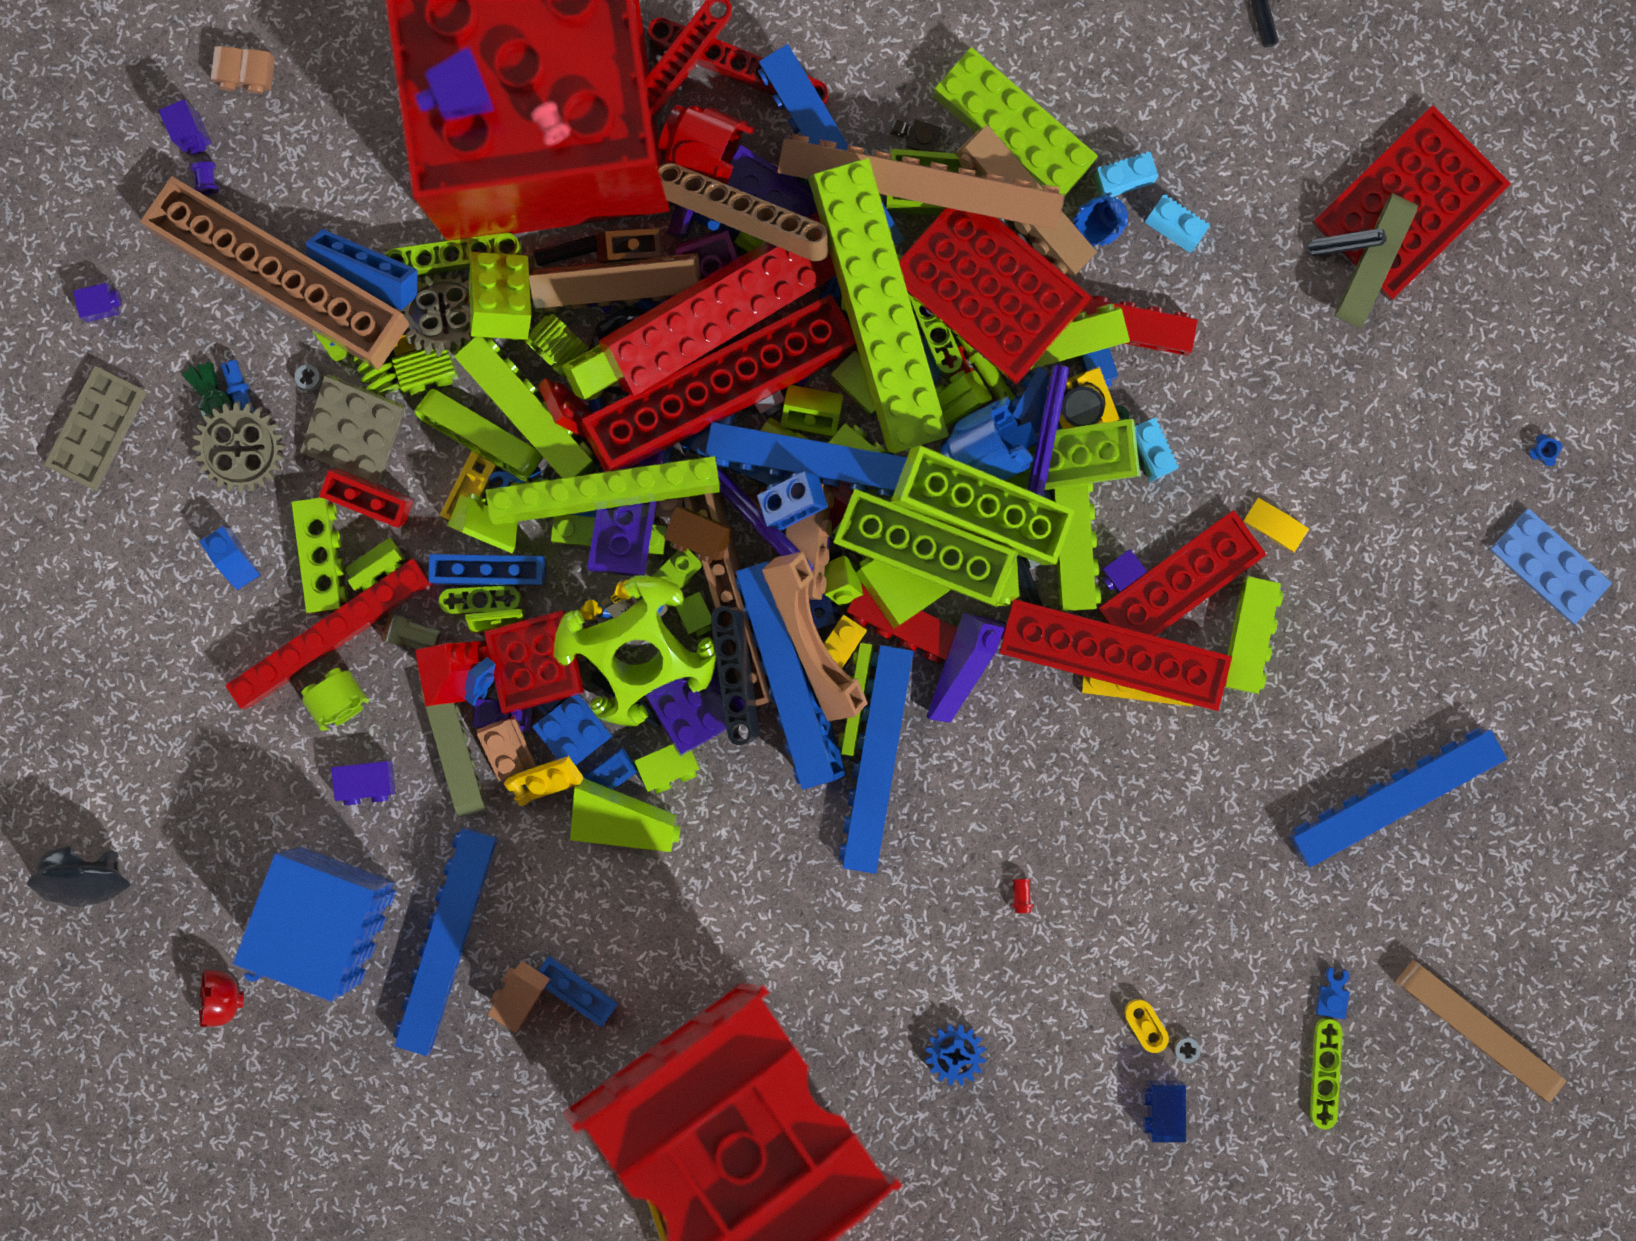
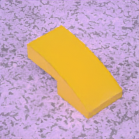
(1276, 525)

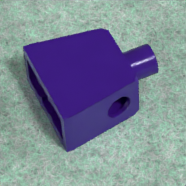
(456, 88)

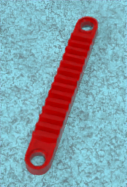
(684, 55)

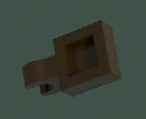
(920, 136)

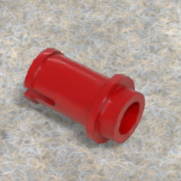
(1022, 896)

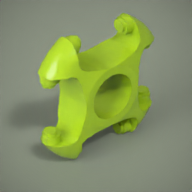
(636, 623)

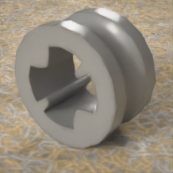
(299, 376)
(1180, 1055)

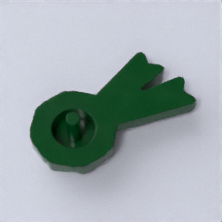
(207, 388)

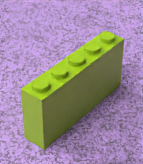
(897, 591)

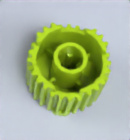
(555, 343)

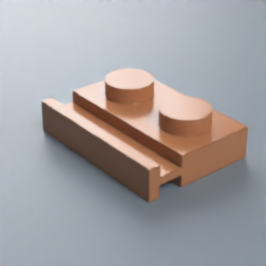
(506, 748)

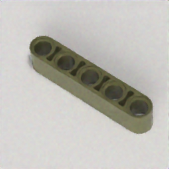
(1376, 262)
(456, 758)

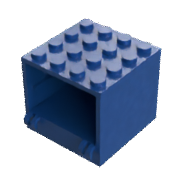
(314, 923)

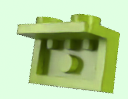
(374, 565)

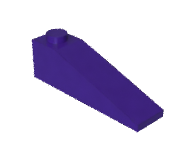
(969, 655)

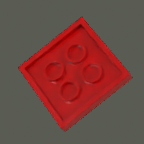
(526, 665)

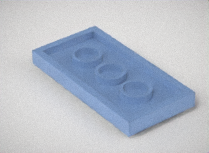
(1550, 566)

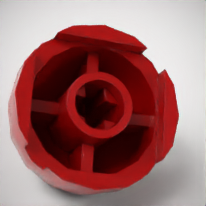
(218, 998)

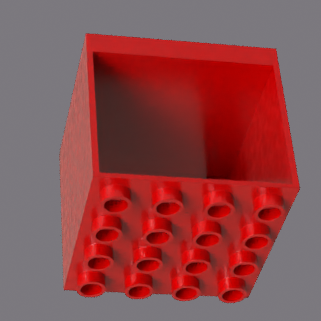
(494, 166)

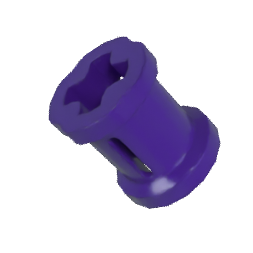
(204, 177)

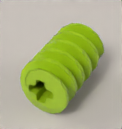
(378, 380)

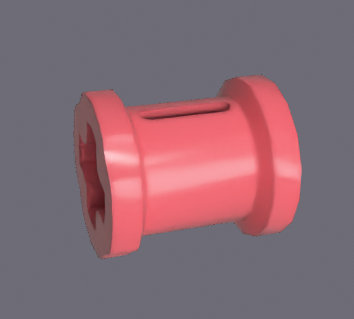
(550, 123)

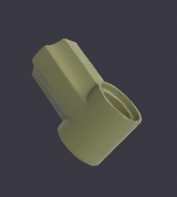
(404, 632)

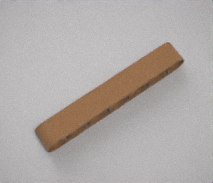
(745, 212)
(1480, 1031)

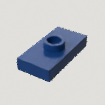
(613, 770)

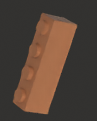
(811, 538)

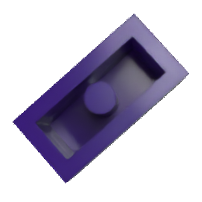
(185, 127)
(363, 781)

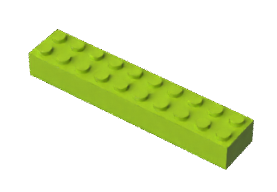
(878, 306)

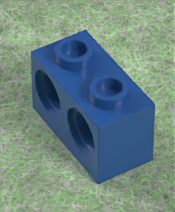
(793, 506)

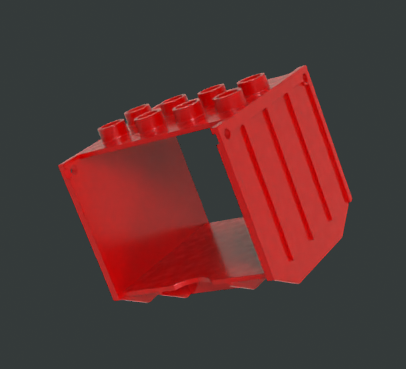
(727, 1133)

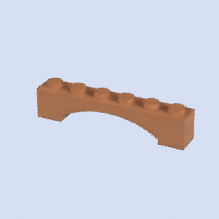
(835, 690)

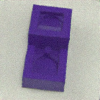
(489, 712)

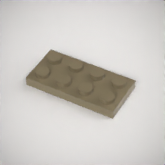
(95, 428)

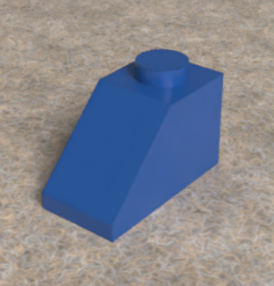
(230, 557)

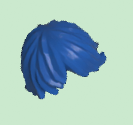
(1101, 220)

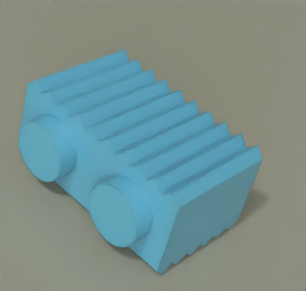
(1126, 175)
(1177, 223)
(1154, 450)

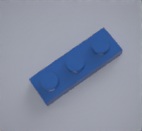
(577, 992)

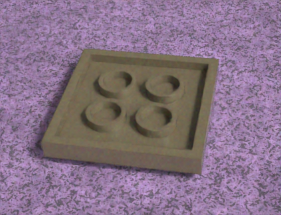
(352, 428)

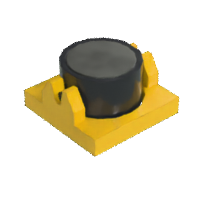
(1085, 403)

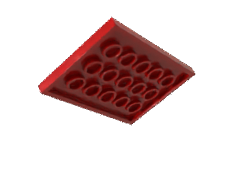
(1437, 172)
(991, 289)

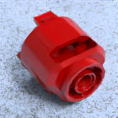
(702, 140)

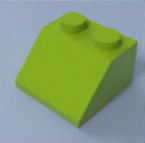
(473, 519)

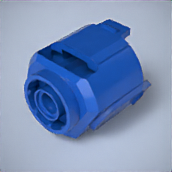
(992, 441)

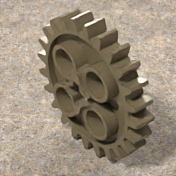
(425, 317)
(237, 422)

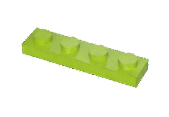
(849, 738)

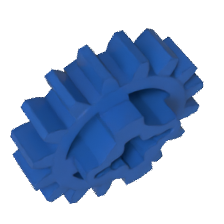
(953, 1066)

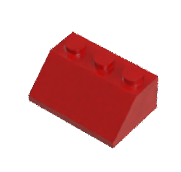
(445, 670)

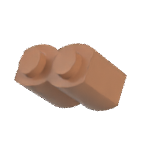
(242, 69)

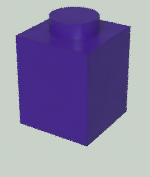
(97, 302)
(1122, 571)

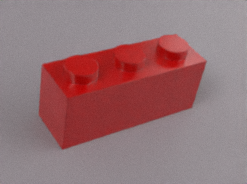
(366, 497)

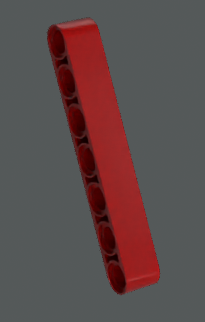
(727, 56)

